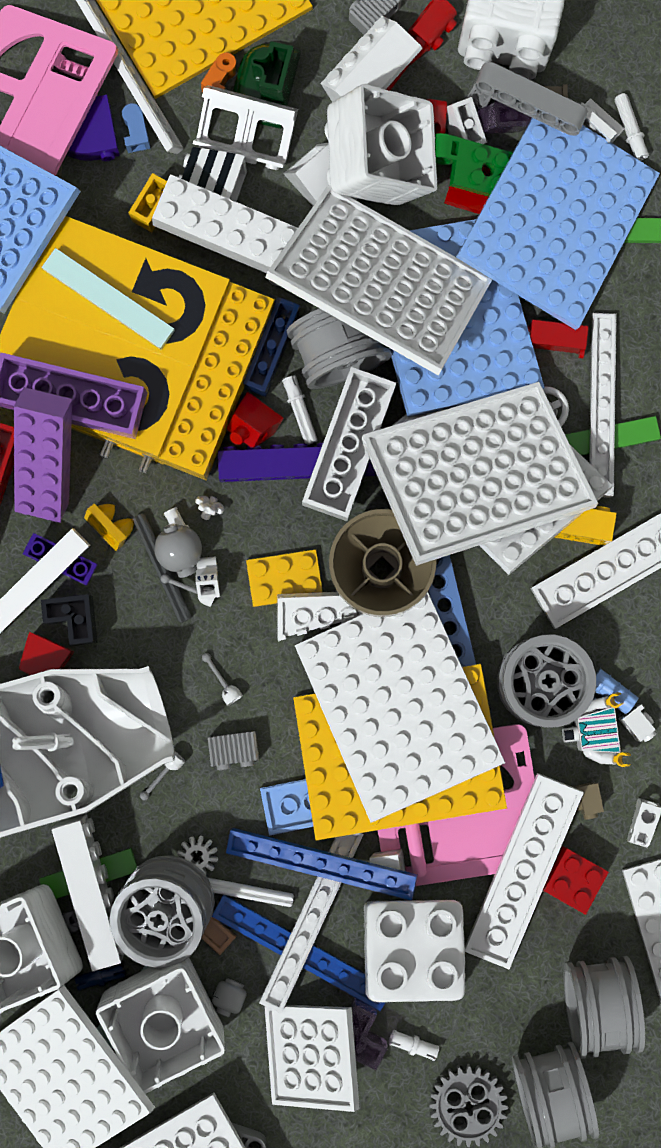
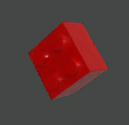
(574, 880)

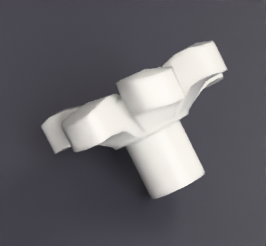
(209, 506)

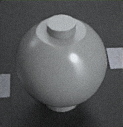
(178, 549)

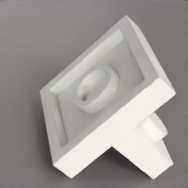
(601, 122)

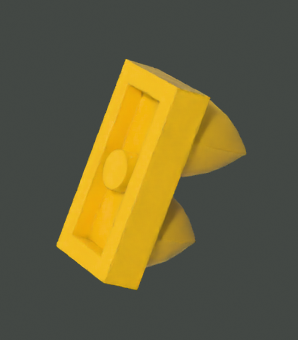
(114, 533)

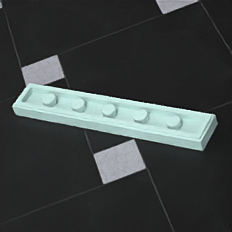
(108, 298)

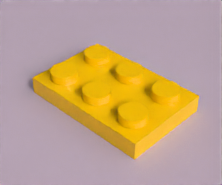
(283, 575)

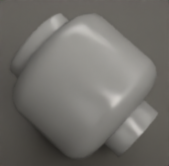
(229, 997)

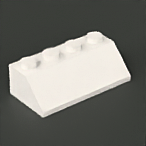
(373, 60)

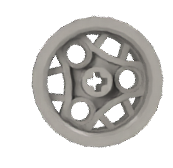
(332, 348)
(551, 692)
(187, 904)
(604, 1007)
(555, 1096)

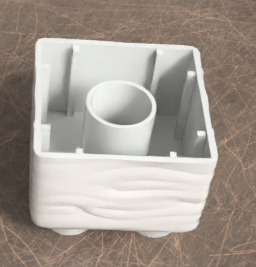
(510, 34)
(381, 146)
(34, 947)
(414, 950)
(161, 1024)

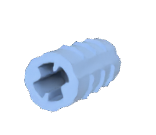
(607, 686)

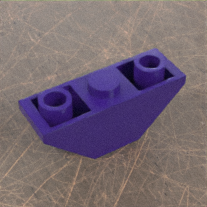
(79, 570)

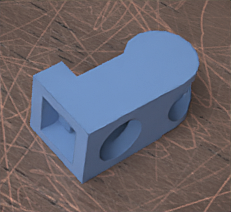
(136, 124)

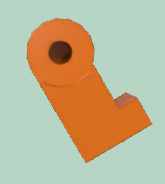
(220, 71)

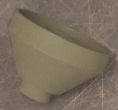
(359, 547)

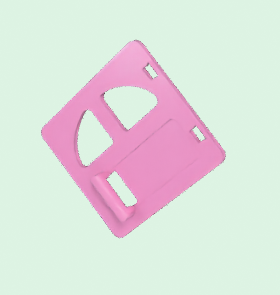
(46, 104)
(474, 842)

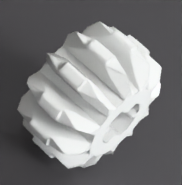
(199, 847)

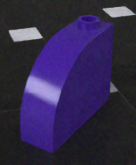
(97, 134)

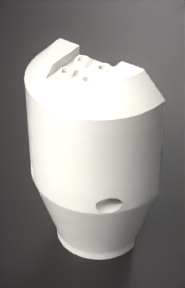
(116, 734)

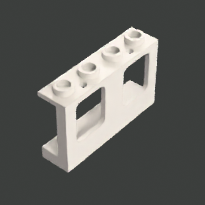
(250, 112)

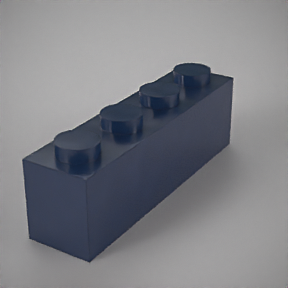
(271, 347)

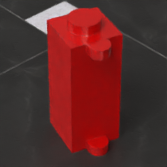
(558, 337)

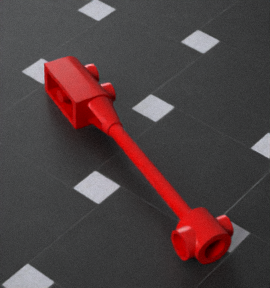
(428, 28)

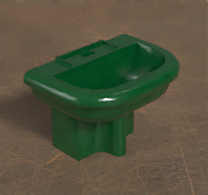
(268, 74)

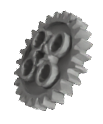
(473, 1127)

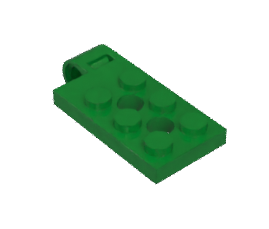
(467, 162)

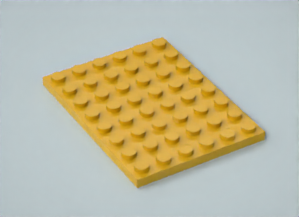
(184, 37)
(334, 798)

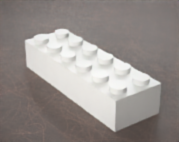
(221, 224)
(343, 454)
(88, 888)

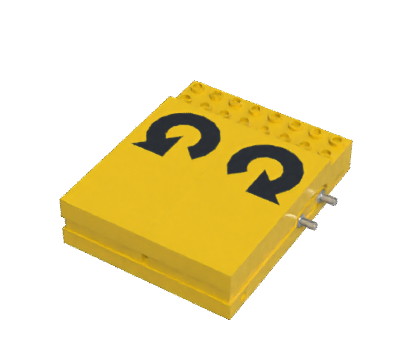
(187, 383)

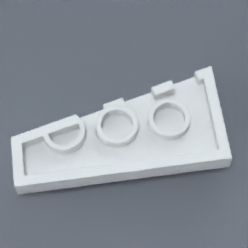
(310, 611)

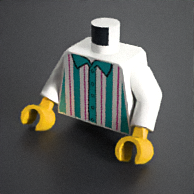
(598, 732)

